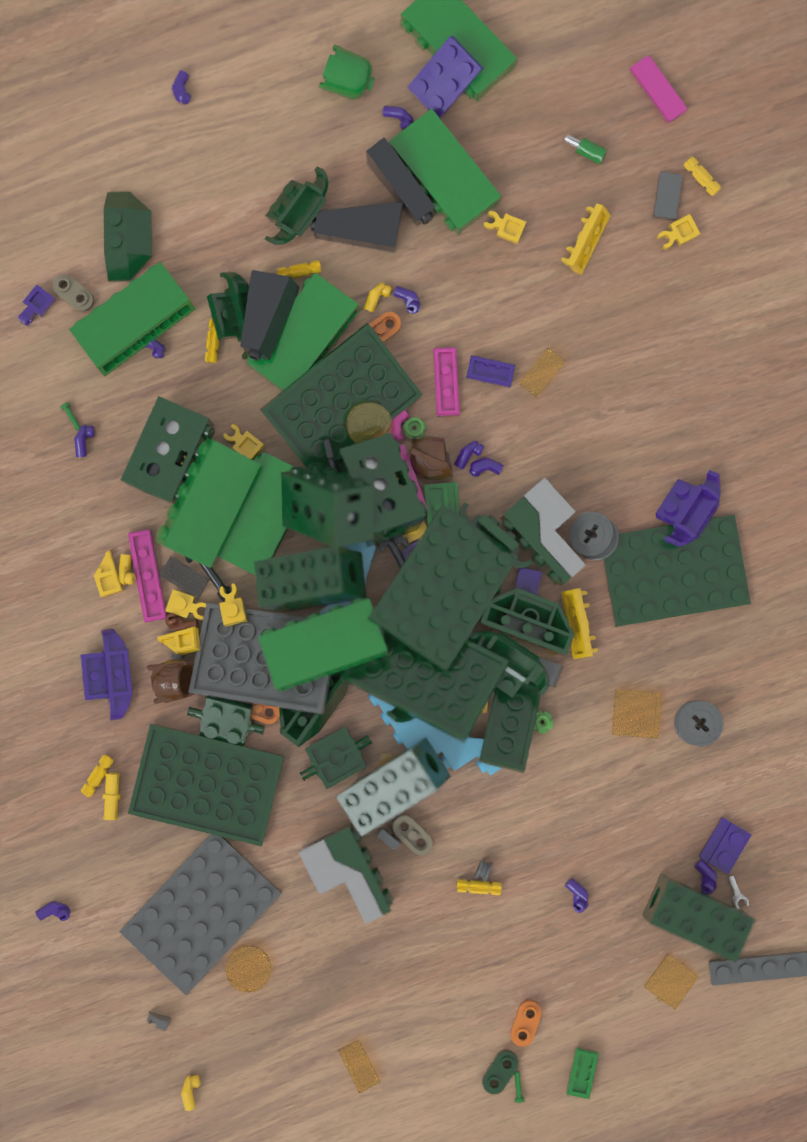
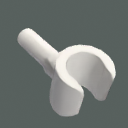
(737, 894)

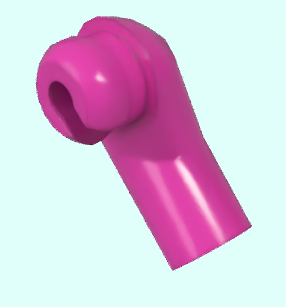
(396, 425)

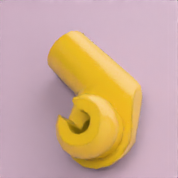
(375, 294)
(124, 570)
(187, 1091)

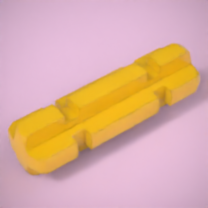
(702, 176)
(300, 270)
(212, 344)
(97, 775)
(479, 887)

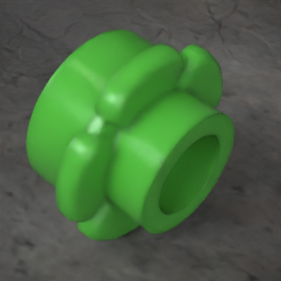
(419, 432)
(542, 728)

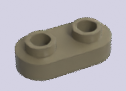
(73, 292)
(412, 834)

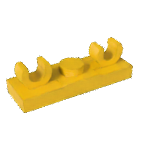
(587, 238)
(579, 623)

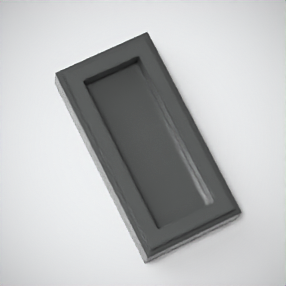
(667, 196)

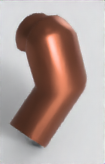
(176, 623)

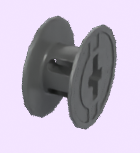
(597, 524)
(686, 725)

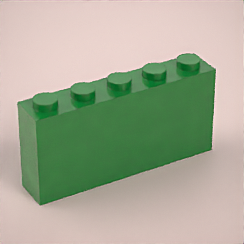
(437, 20)
(445, 172)
(132, 319)
(309, 333)
(207, 502)
(258, 524)
(322, 645)

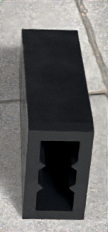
(400, 182)
(360, 226)
(266, 312)

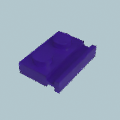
(724, 845)

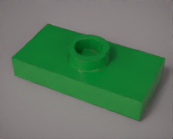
(582, 1073)

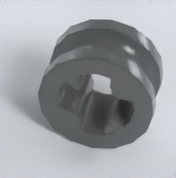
(483, 870)

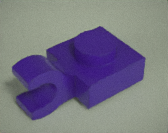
(38, 303)

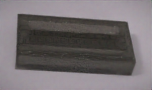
(184, 577)

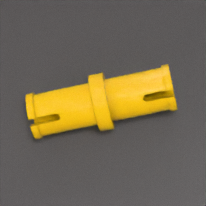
(111, 796)

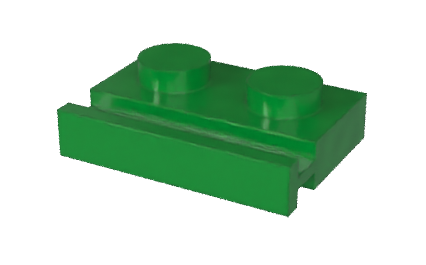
(441, 494)

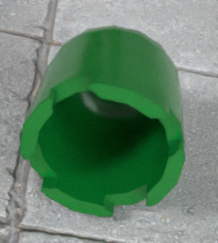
(347, 74)

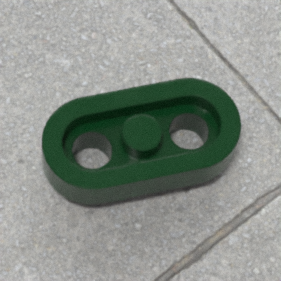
(499, 1072)

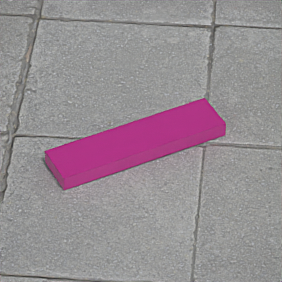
(147, 575)

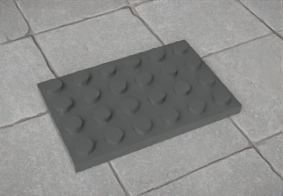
(235, 668)
(200, 912)

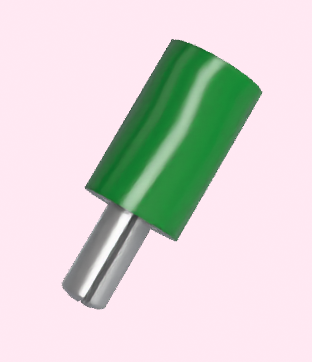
(587, 149)

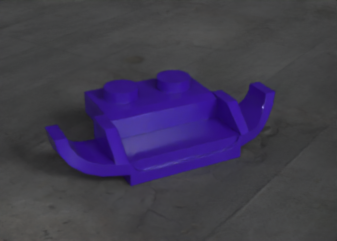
(690, 508)
(108, 674)

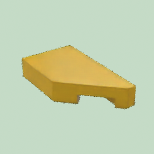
(107, 576)
(182, 641)

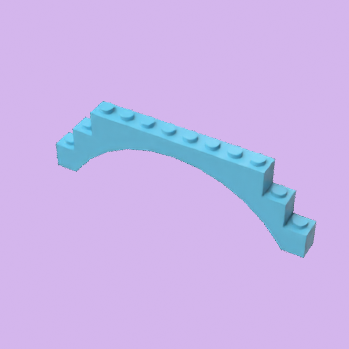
(411, 732)

